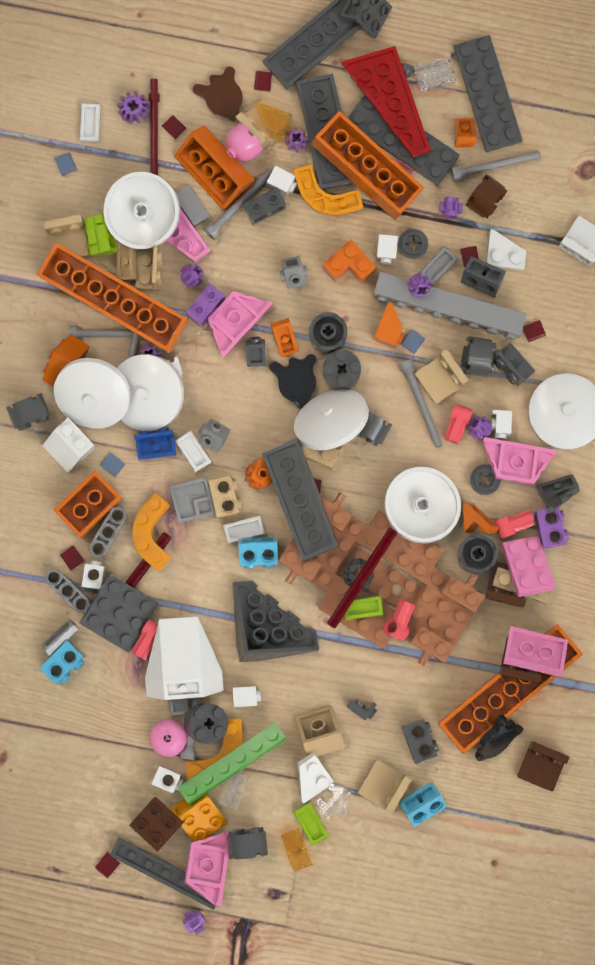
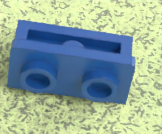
(155, 444)

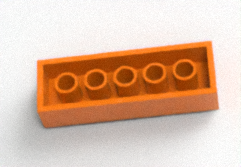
(367, 165)

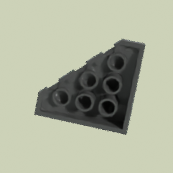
(266, 629)

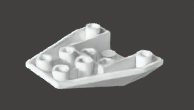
(182, 661)

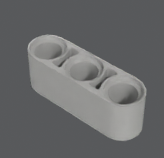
(109, 522)
(59, 587)

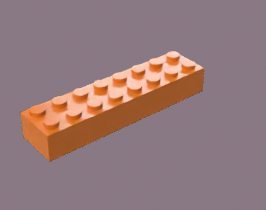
(113, 297)
(497, 697)

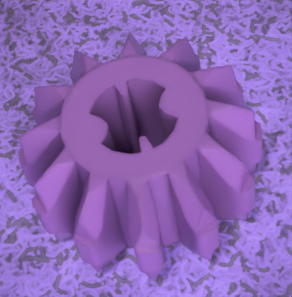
(140, 103)

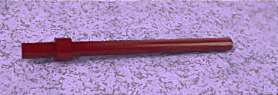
(154, 99)

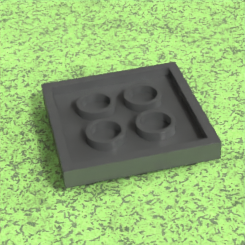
(118, 613)

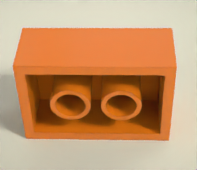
(88, 504)

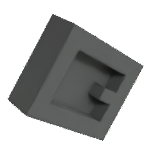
(255, 352)
(358, 708)

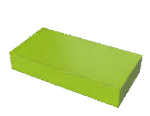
(364, 608)
(311, 823)

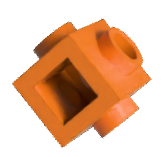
(258, 475)

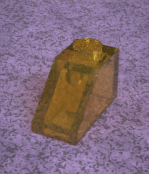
(274, 121)

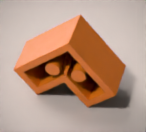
(349, 259)
(66, 352)

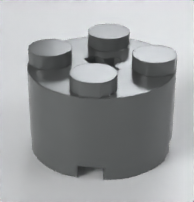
(337, 327)
(478, 356)
(341, 358)
(28, 411)
(375, 430)
(486, 548)
(202, 713)
(247, 844)

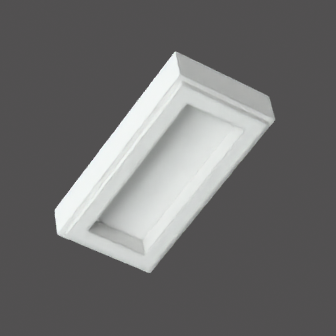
(90, 122)
(193, 451)
(244, 528)

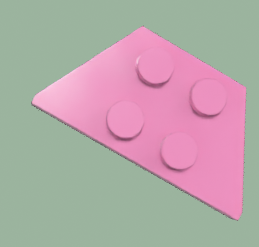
(235, 319)
(516, 461)
(208, 867)

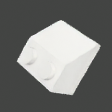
(68, 445)

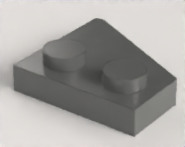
(557, 491)

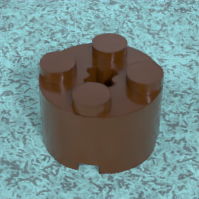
(485, 196)

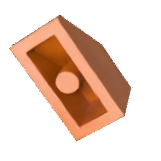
(389, 328)

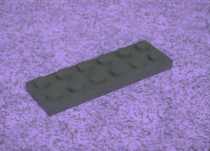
(310, 44)
(487, 93)
(319, 106)
(430, 165)
(300, 500)

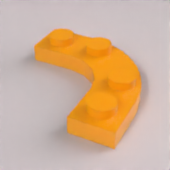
(322, 202)
(143, 532)
(231, 741)

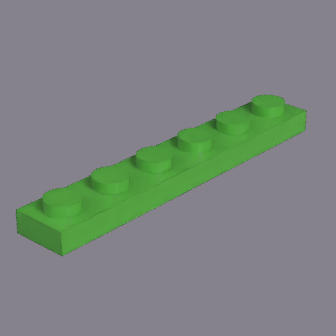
(232, 763)

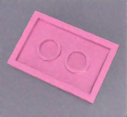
(528, 566)
(535, 651)

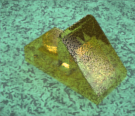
(296, 849)

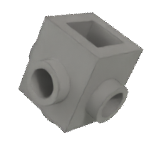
(293, 272)
(213, 435)

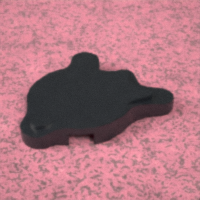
(297, 380)
(498, 738)

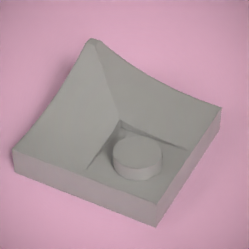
(192, 500)

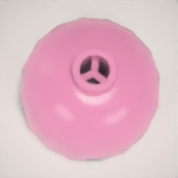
(241, 144)
(178, 737)

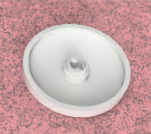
(141, 210)
(155, 392)
(92, 393)
(563, 411)
(331, 419)
(422, 505)

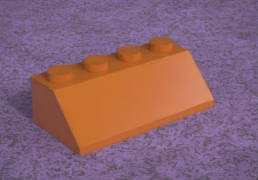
(213, 168)

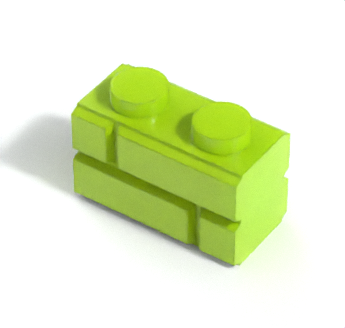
(99, 237)

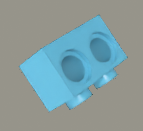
(258, 546)
(59, 658)
(422, 804)

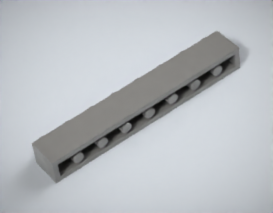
(451, 306)

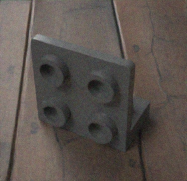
(367, 13)
(513, 365)

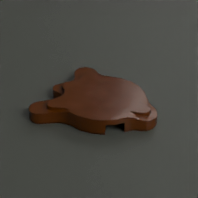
(222, 95)

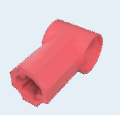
(458, 420)
(515, 523)
(397, 625)
(145, 642)

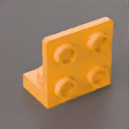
(199, 818)

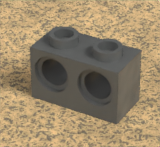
(264, 206)
(483, 276)
(415, 742)

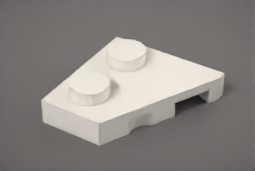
(504, 253)
(312, 777)

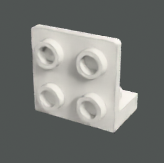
(580, 241)

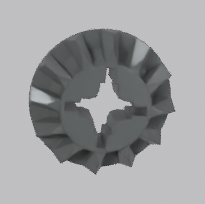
(419, 238)
(475, 480)
(352, 566)

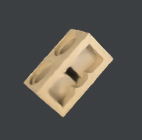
(220, 498)

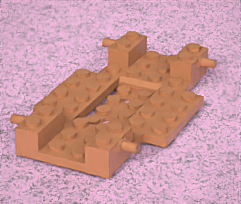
(441, 603)

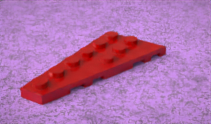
(387, 89)

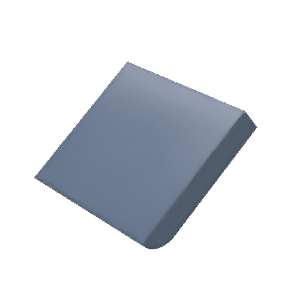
(65, 163)
(413, 341)
(112, 464)

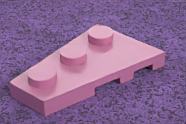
(188, 239)

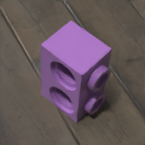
(205, 305)
(545, 528)

